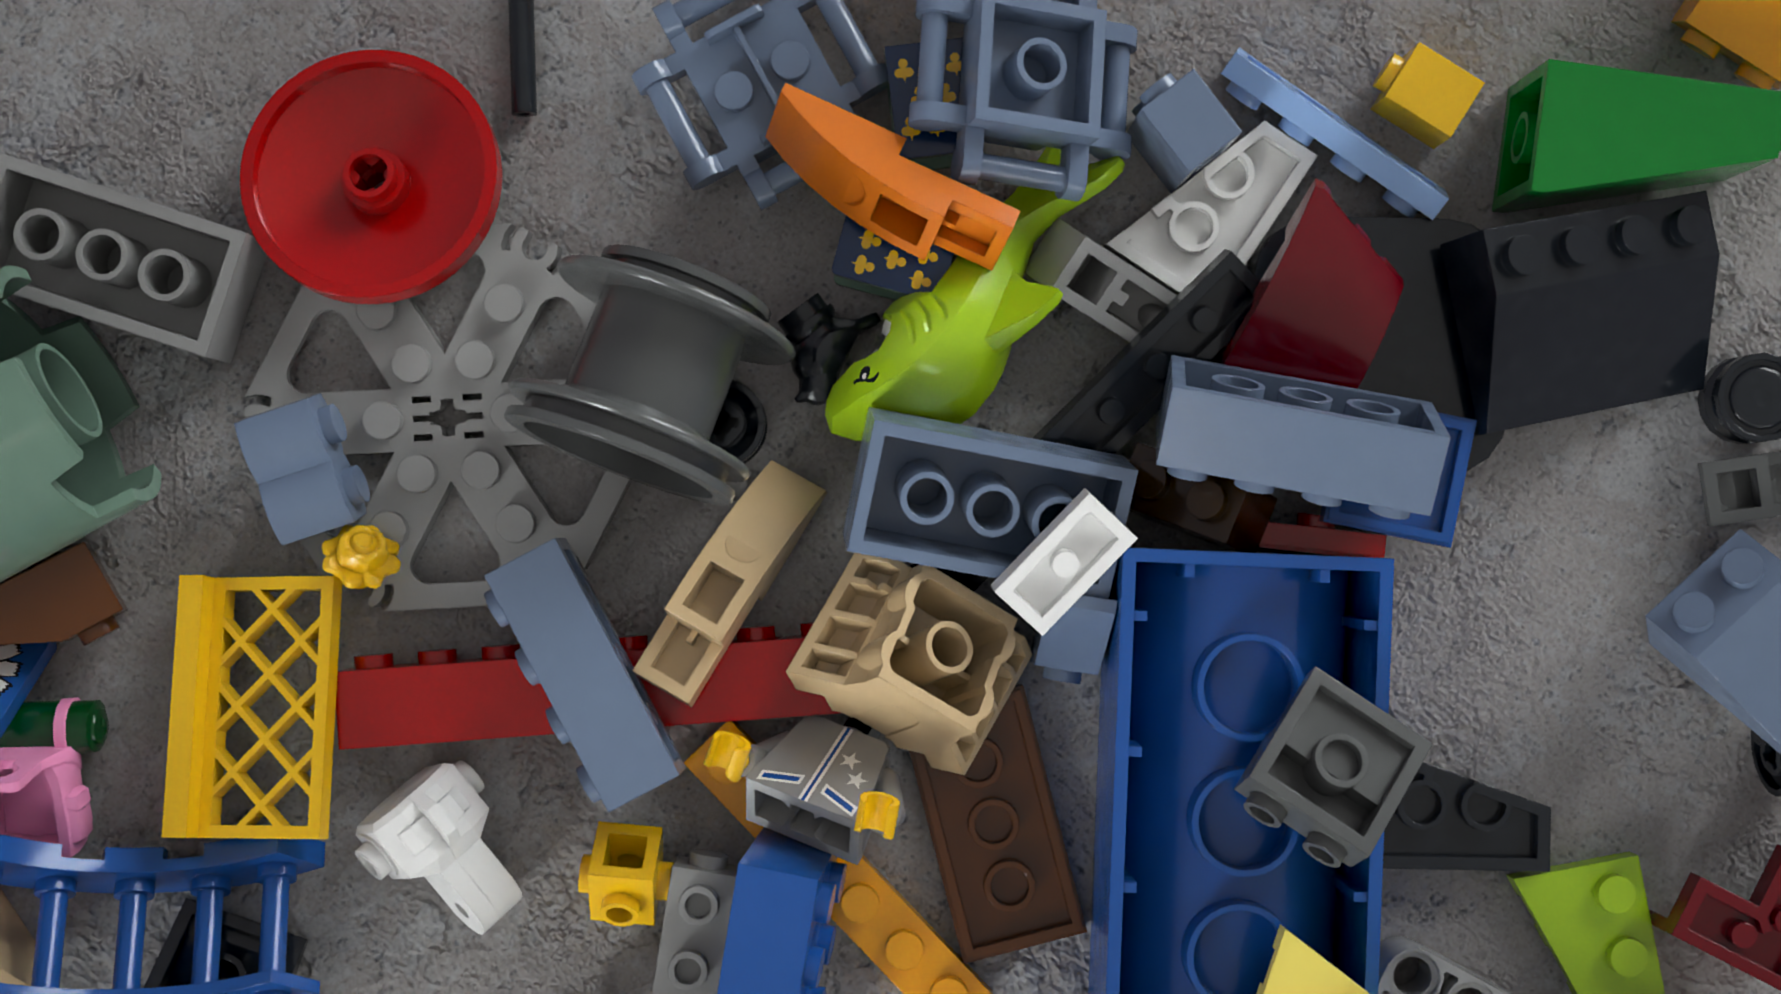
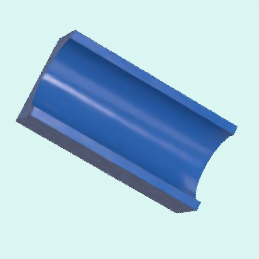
(1188, 691)

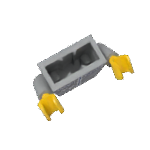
(817, 783)

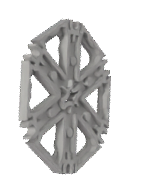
(426, 471)

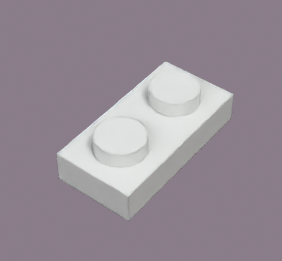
(1063, 561)

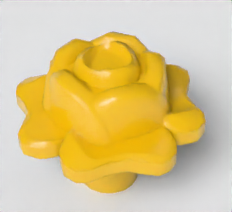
(361, 556)

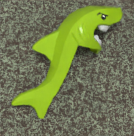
(954, 342)

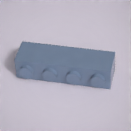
(584, 674)

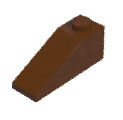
(60, 601)

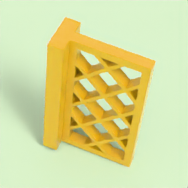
(202, 716)

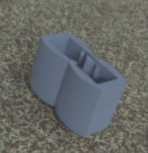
(303, 468)

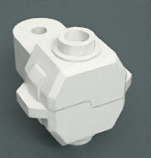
(435, 832)

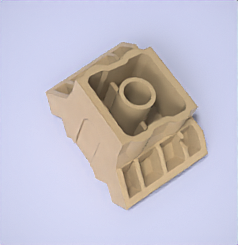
(913, 658)

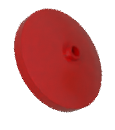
(338, 135)

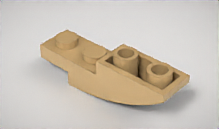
(727, 581)

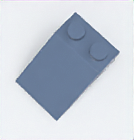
(1727, 632)

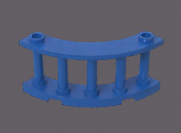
(135, 878)

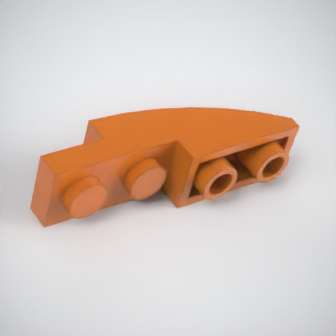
(869, 181)

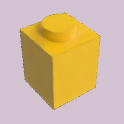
(1425, 94)

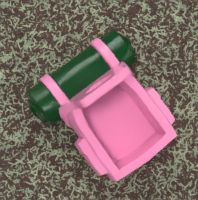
(42, 771)

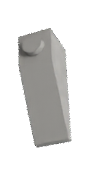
(1097, 281)

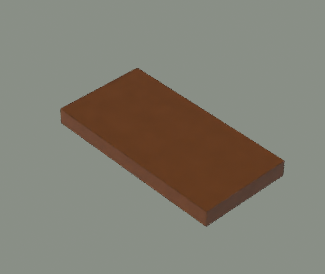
(1001, 842)

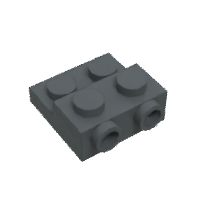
(1332, 770)

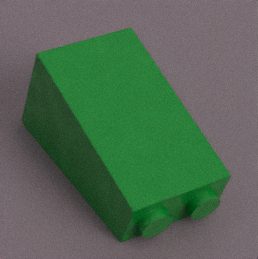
(1622, 132)

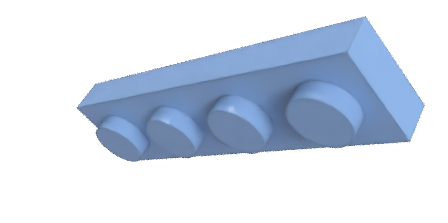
(1354, 151)

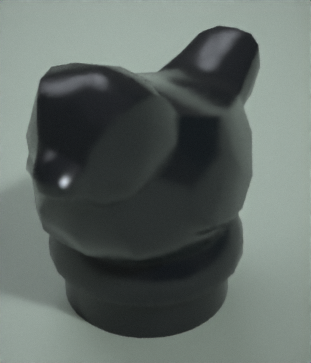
(821, 345)

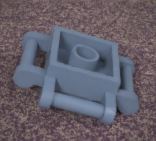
(740, 78)
(1028, 82)

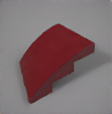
(1319, 300)

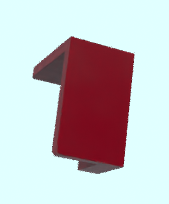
(1729, 926)

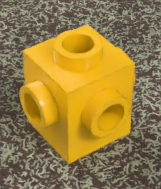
(625, 874)

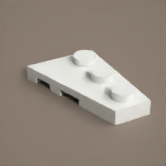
(1217, 209)

